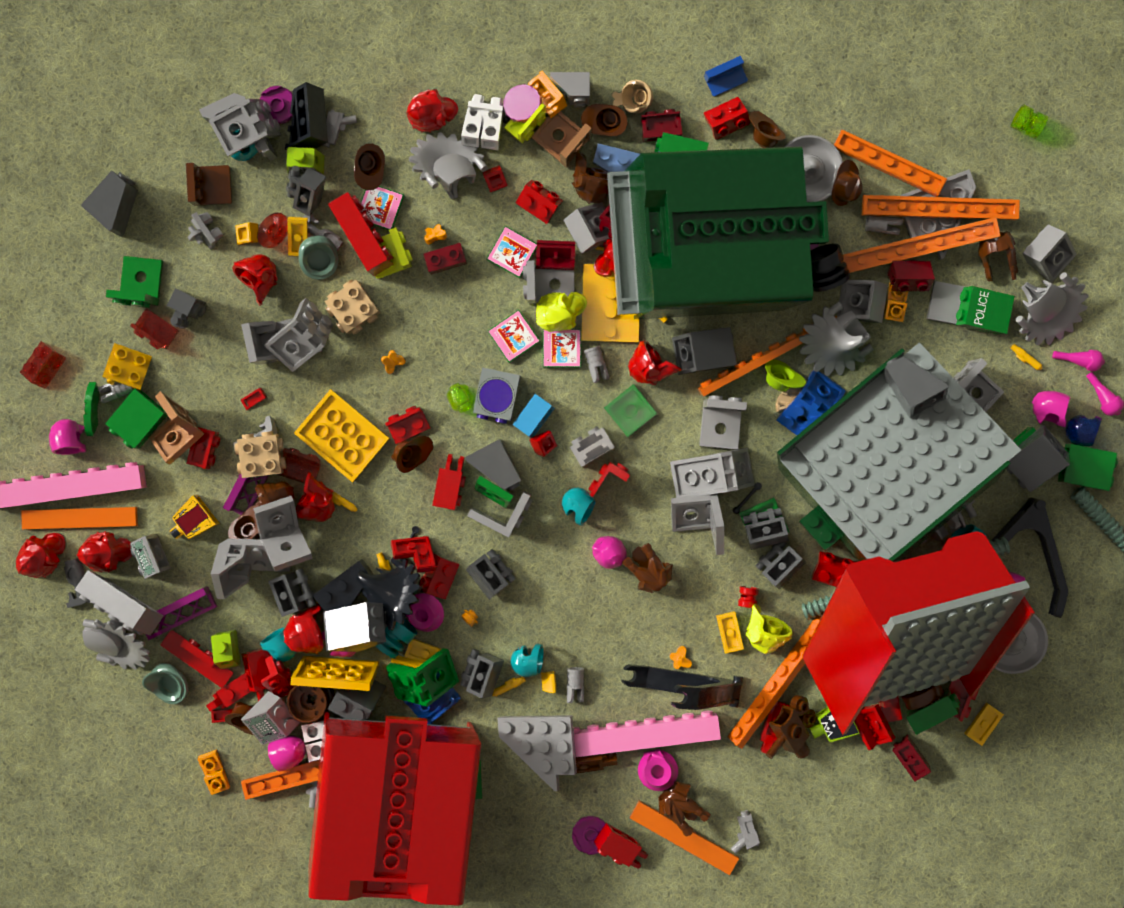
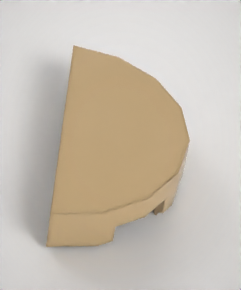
(786, 398)

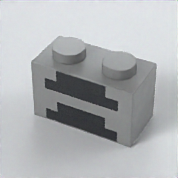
(592, 446)

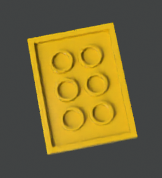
(600, 316)
(341, 435)
(335, 673)

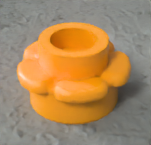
(470, 617)

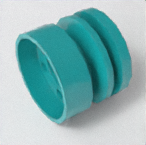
(401, 632)

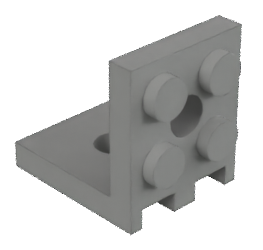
(254, 123)
(539, 280)
(307, 331)
(972, 377)
(725, 412)
(706, 516)
(514, 521)
(281, 533)

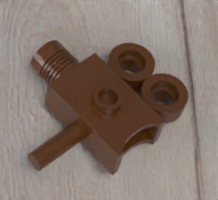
(791, 728)

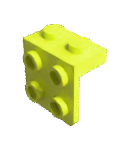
(524, 131)
(401, 256)

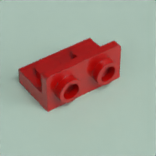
(408, 424)

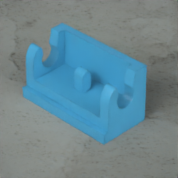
(533, 416)

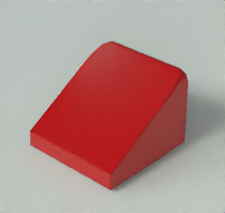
(495, 178)
(543, 443)

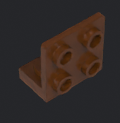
(208, 184)

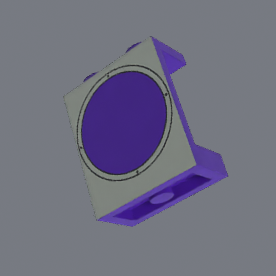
(496, 395)

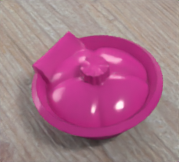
(427, 613)
(657, 770)

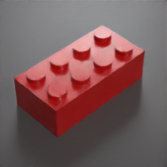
(359, 231)

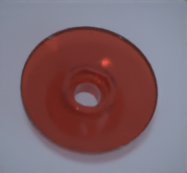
(272, 230)

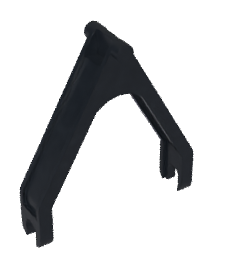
(1035, 517)
(698, 690)

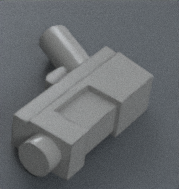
(335, 123)
(748, 835)

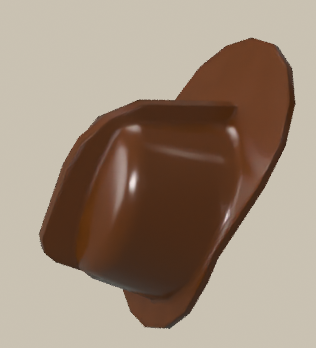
(605, 119)
(766, 131)
(369, 166)
(847, 184)
(412, 453)
(244, 526)
(237, 713)

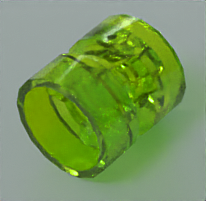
(1029, 121)

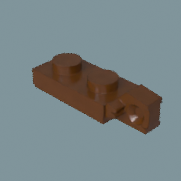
(595, 762)

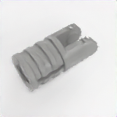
(880, 224)
(595, 359)
(117, 391)
(575, 681)

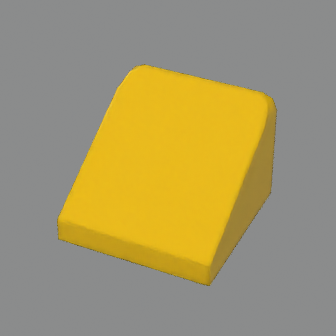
(247, 233)
(549, 681)

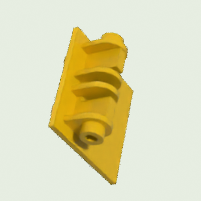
(126, 366)

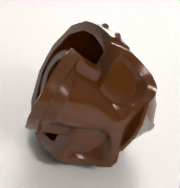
(588, 182)
(272, 492)

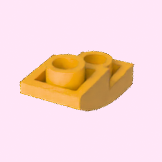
(895, 305)
(214, 772)

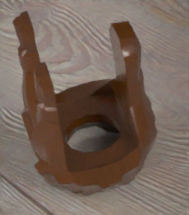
(998, 244)
(652, 572)
(679, 806)

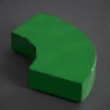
(91, 408)

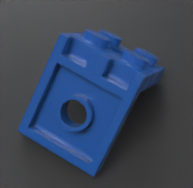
(811, 402)

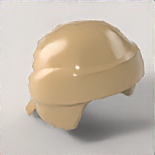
(635, 89)

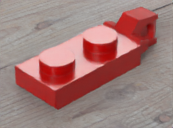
(230, 693)
(767, 734)

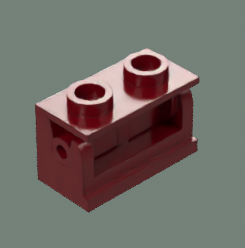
(655, 124)
(445, 258)
(911, 276)

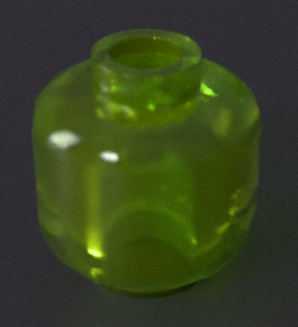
(460, 397)

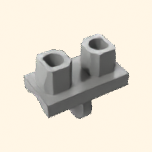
(200, 223)

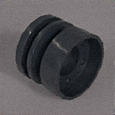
(828, 268)

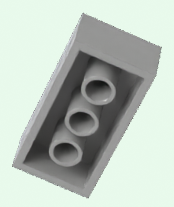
(118, 603)

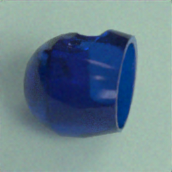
(1082, 430)

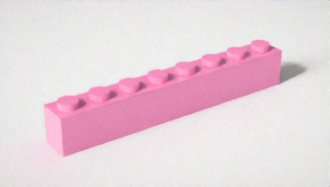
(72, 485)
(646, 734)

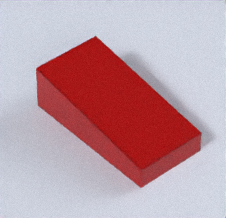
(254, 398)
(219, 715)

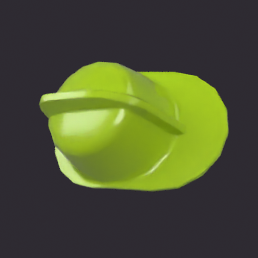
(782, 377)

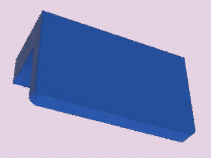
(726, 76)

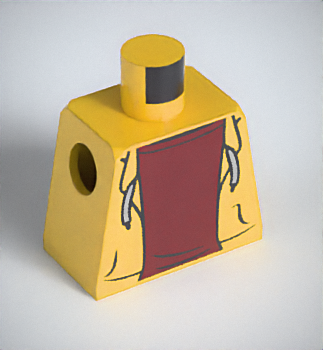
(193, 519)

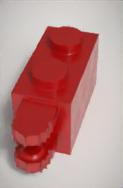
(449, 485)
(256, 670)
(619, 846)

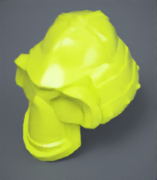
(558, 311)
(767, 632)

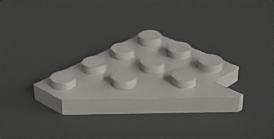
(956, 186)
(542, 743)

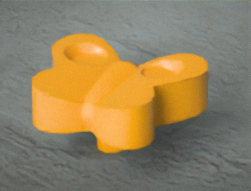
(434, 234)
(391, 361)
(680, 659)

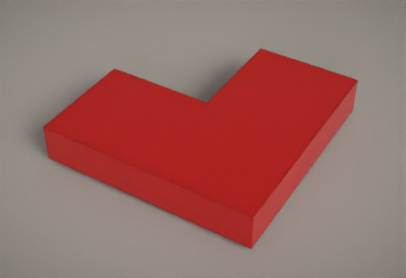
(419, 549)

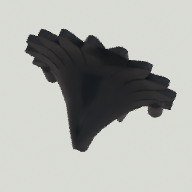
(393, 589)

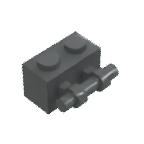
(306, 189)
(185, 306)
(765, 532)
(782, 567)
(487, 575)
(289, 594)
(481, 673)

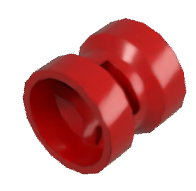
(748, 596)

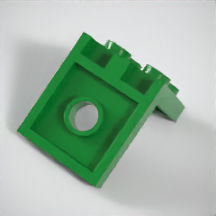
(134, 292)
(420, 683)

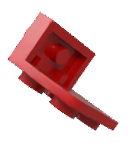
(619, 470)

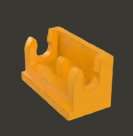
(549, 94)

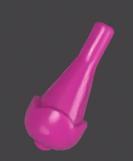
(1090, 360)
(1110, 403)

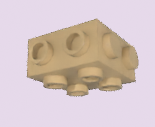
(351, 307)
(260, 455)

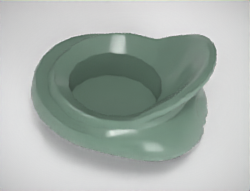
(316, 254)
(169, 677)

